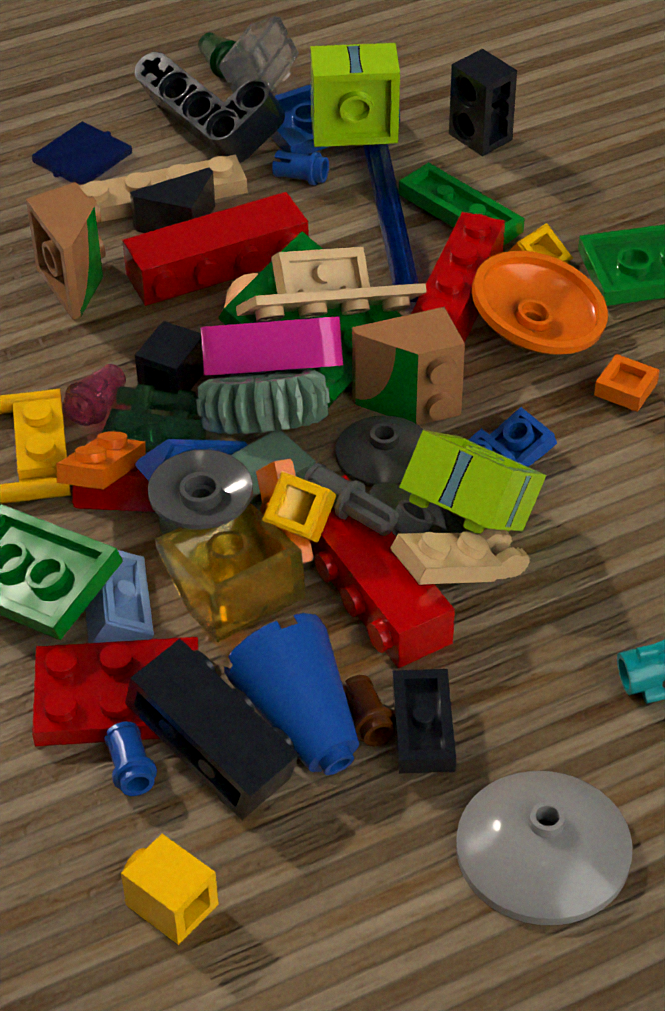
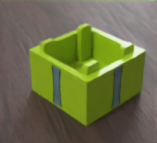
(355, 94)
(471, 482)

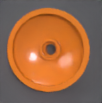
(539, 302)

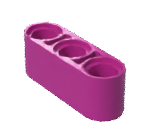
(272, 346)

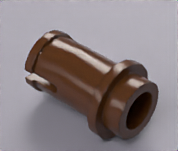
(372, 720)

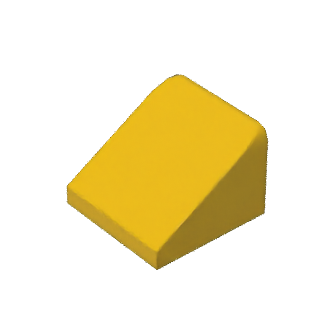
(544, 242)
(299, 506)

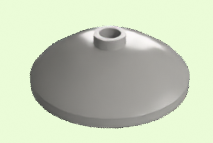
(538, 869)

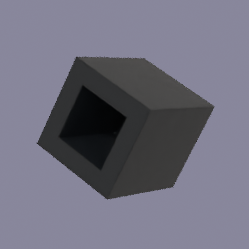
(170, 359)

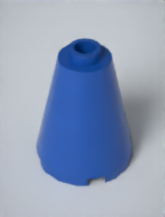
(298, 689)

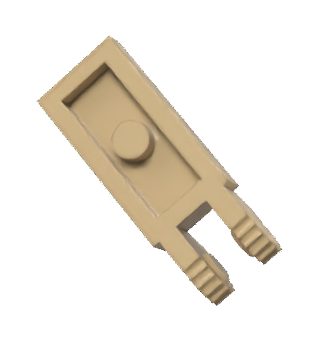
(460, 556)

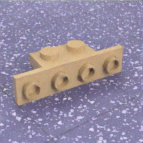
(322, 281)

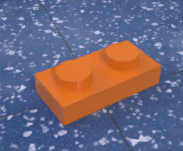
(100, 461)

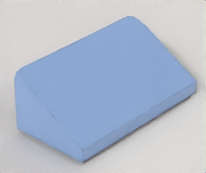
(122, 605)

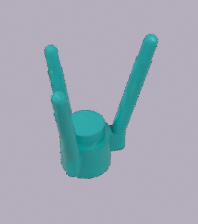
(643, 671)

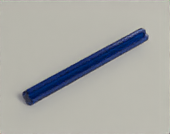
(391, 216)

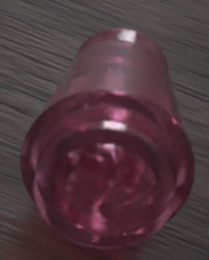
(93, 396)

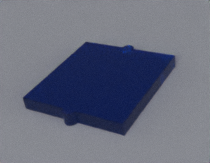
(82, 154)

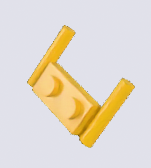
(39, 445)

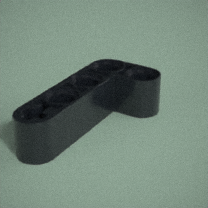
(224, 127)

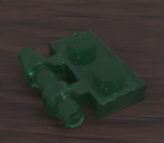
(155, 428)

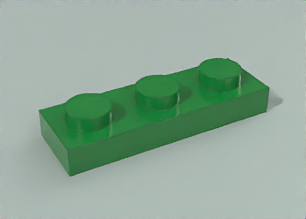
(449, 197)

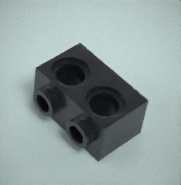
(482, 102)

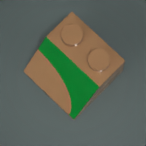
(67, 244)
(409, 367)

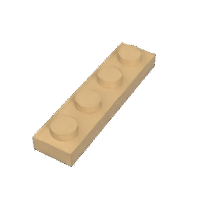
(114, 193)

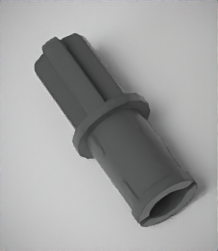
(354, 501)

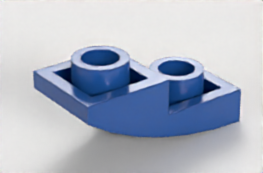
(518, 438)

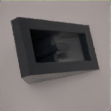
(173, 201)

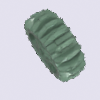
(263, 401)

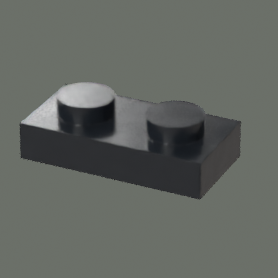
(423, 721)

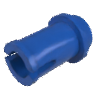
(301, 166)
(133, 769)

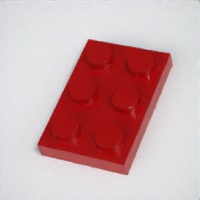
(85, 688)

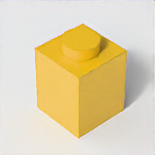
(169, 888)

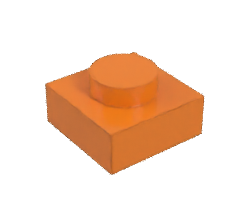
(626, 382)

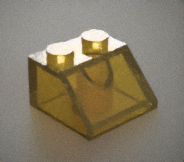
(233, 572)

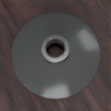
(377, 449)
(200, 489)
(412, 517)

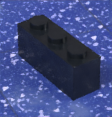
(212, 728)

